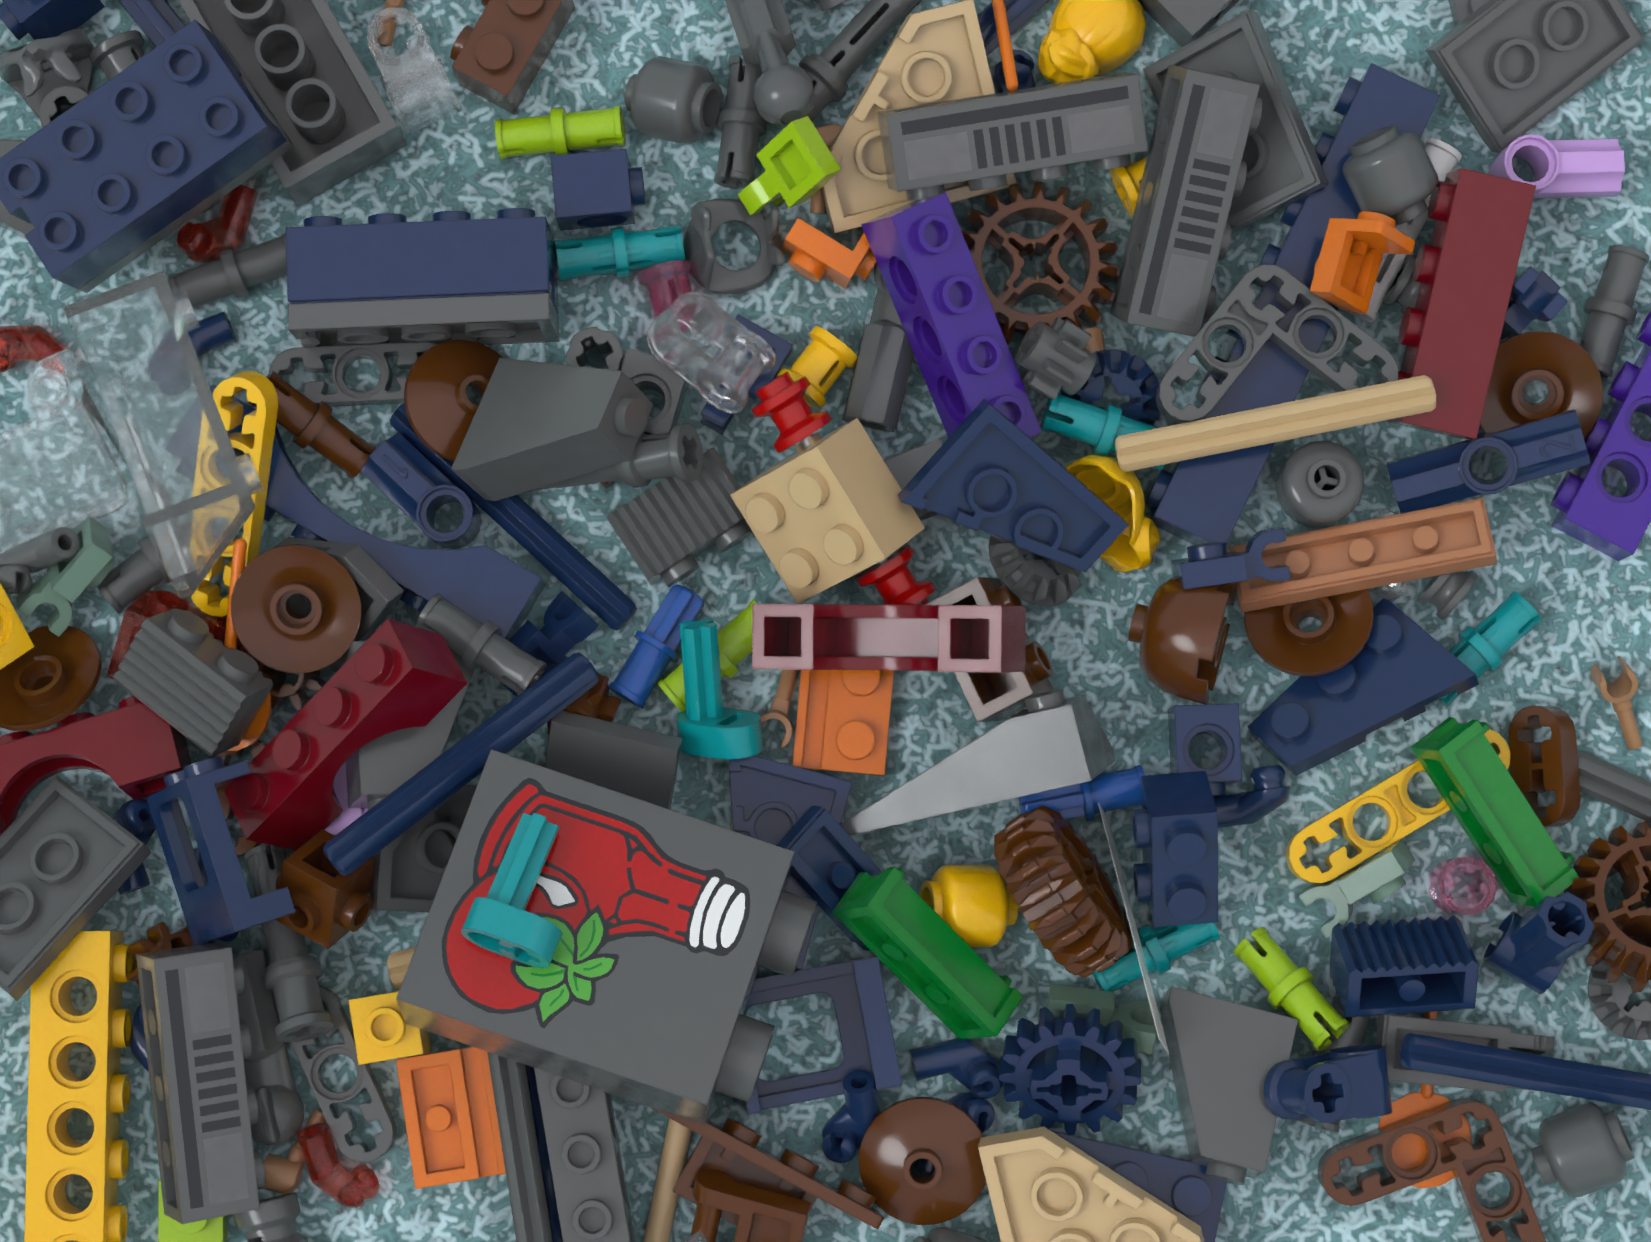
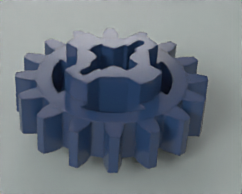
(1070, 1069)

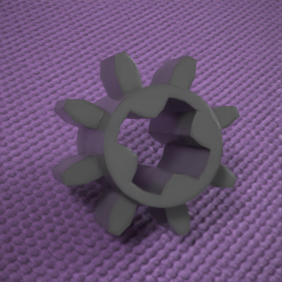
(1055, 358)

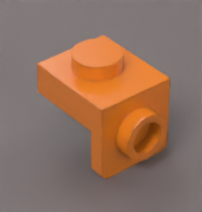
(818, 255)
(1352, 259)

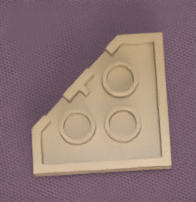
(930, 61)
(1060, 1194)

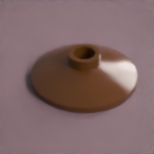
(1546, 357)
(437, 392)
(277, 633)
(1342, 636)
(48, 679)
(930, 1131)

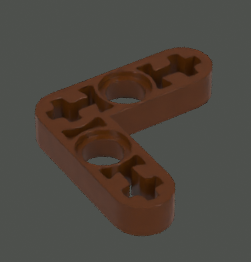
(1465, 1160)

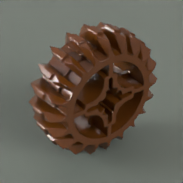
(1056, 284)
(1062, 892)
(1610, 937)

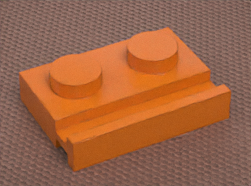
(843, 721)
(450, 1116)

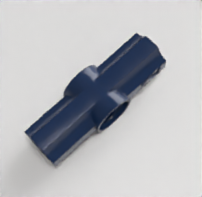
(1530, 451)

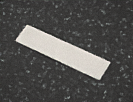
(1133, 928)

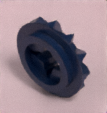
(1130, 377)

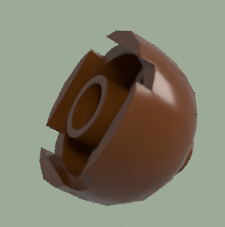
(1183, 637)

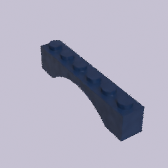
(470, 578)

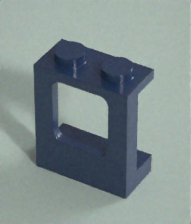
(225, 901)
(862, 1026)

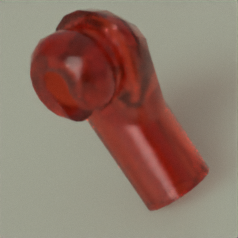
(205, 240)
(26, 344)
(331, 1176)

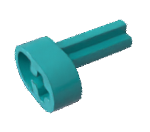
(706, 725)
(500, 918)

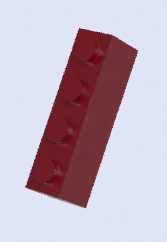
(1463, 295)

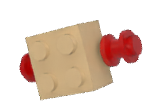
(829, 505)

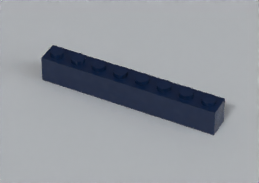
(1209, 492)

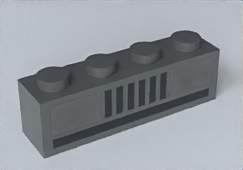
(1013, 133)
(1186, 201)
(200, 1081)

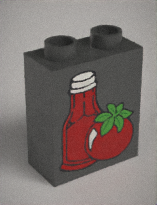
(652, 953)

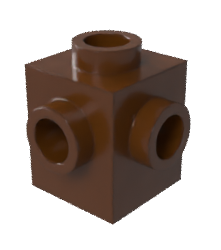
(322, 897)

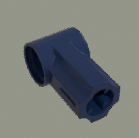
(420, 490)
(1541, 940)

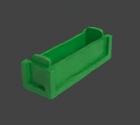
(1494, 812)
(927, 954)

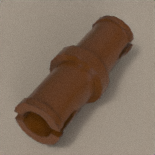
(318, 429)

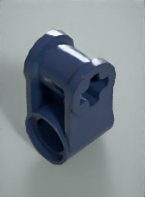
(1331, 1085)

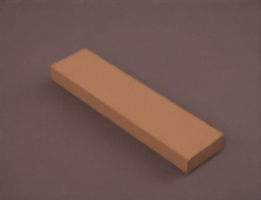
(1373, 554)

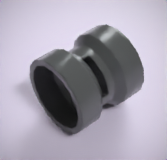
(273, 1221)

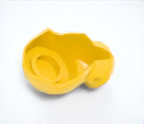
(1090, 38)
(1124, 494)

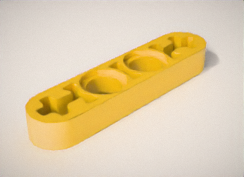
(260, 447)
(1401, 817)

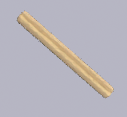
(1275, 423)

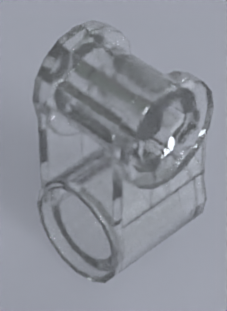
(415, 79)
(713, 354)

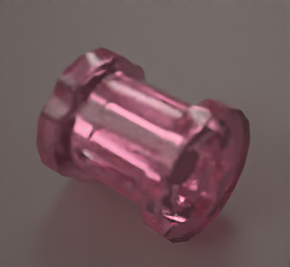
(666, 284)
(1481, 889)

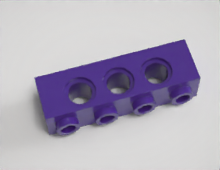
(947, 313)
(1584, 505)

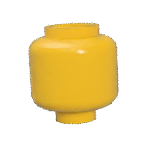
(972, 902)

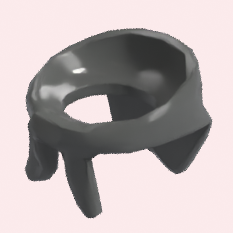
(47, 65)
(698, 246)

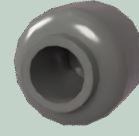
(673, 100)
(1390, 174)
(1305, 499)
(1582, 1150)

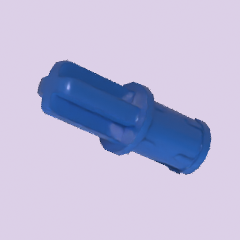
(656, 646)
(1111, 790)

